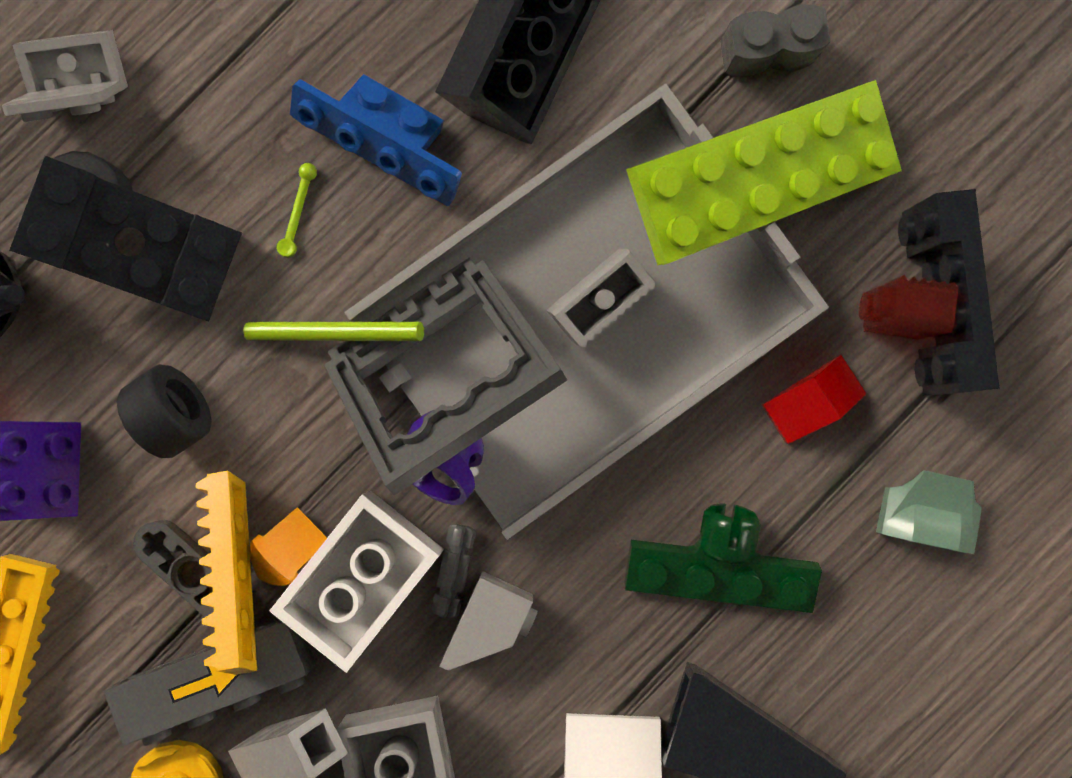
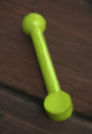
(287, 246)

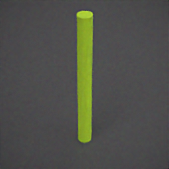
(334, 331)

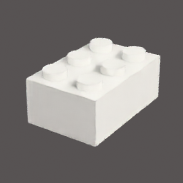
(356, 580)

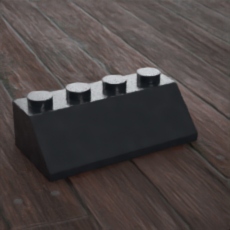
(514, 61)

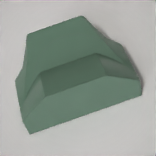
(932, 512)

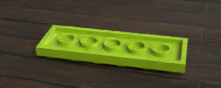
(763, 172)

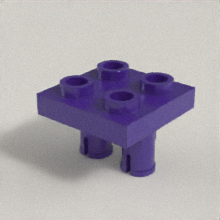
(39, 469)

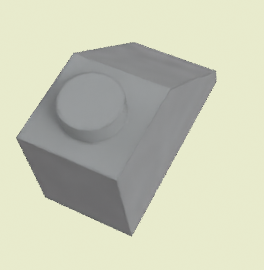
(489, 622)

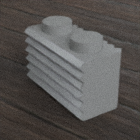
(601, 297)

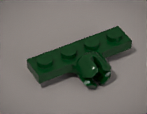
(723, 566)

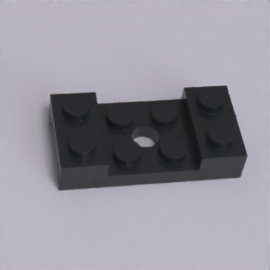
(74, 227)
(949, 236)

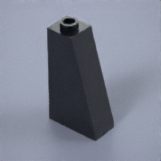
(727, 736)

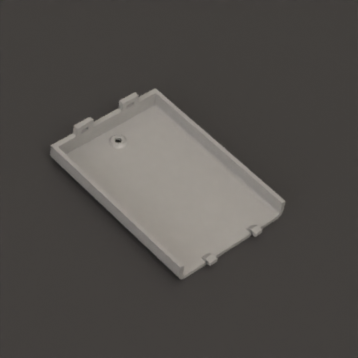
(646, 369)

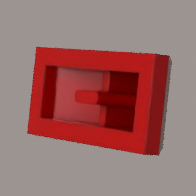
(814, 400)

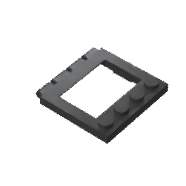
(487, 402)

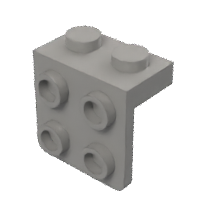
(67, 73)

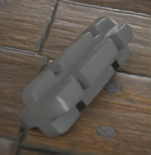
(453, 571)

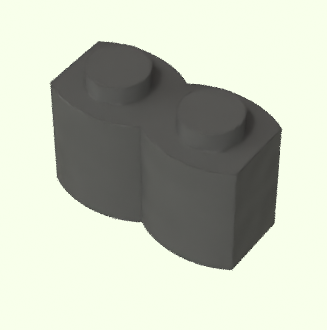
(775, 41)

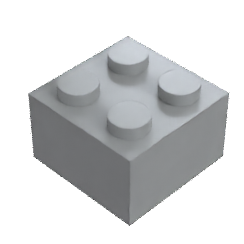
(397, 742)

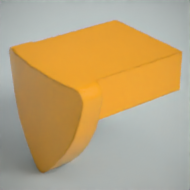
(285, 549)

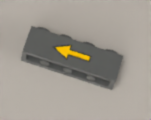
(189, 692)

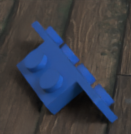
(382, 131)

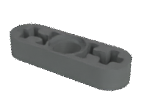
(157, 561)

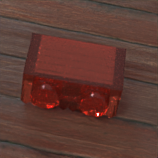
(909, 308)

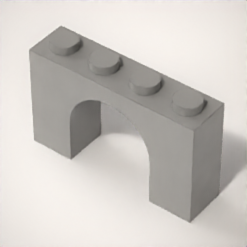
(290, 748)

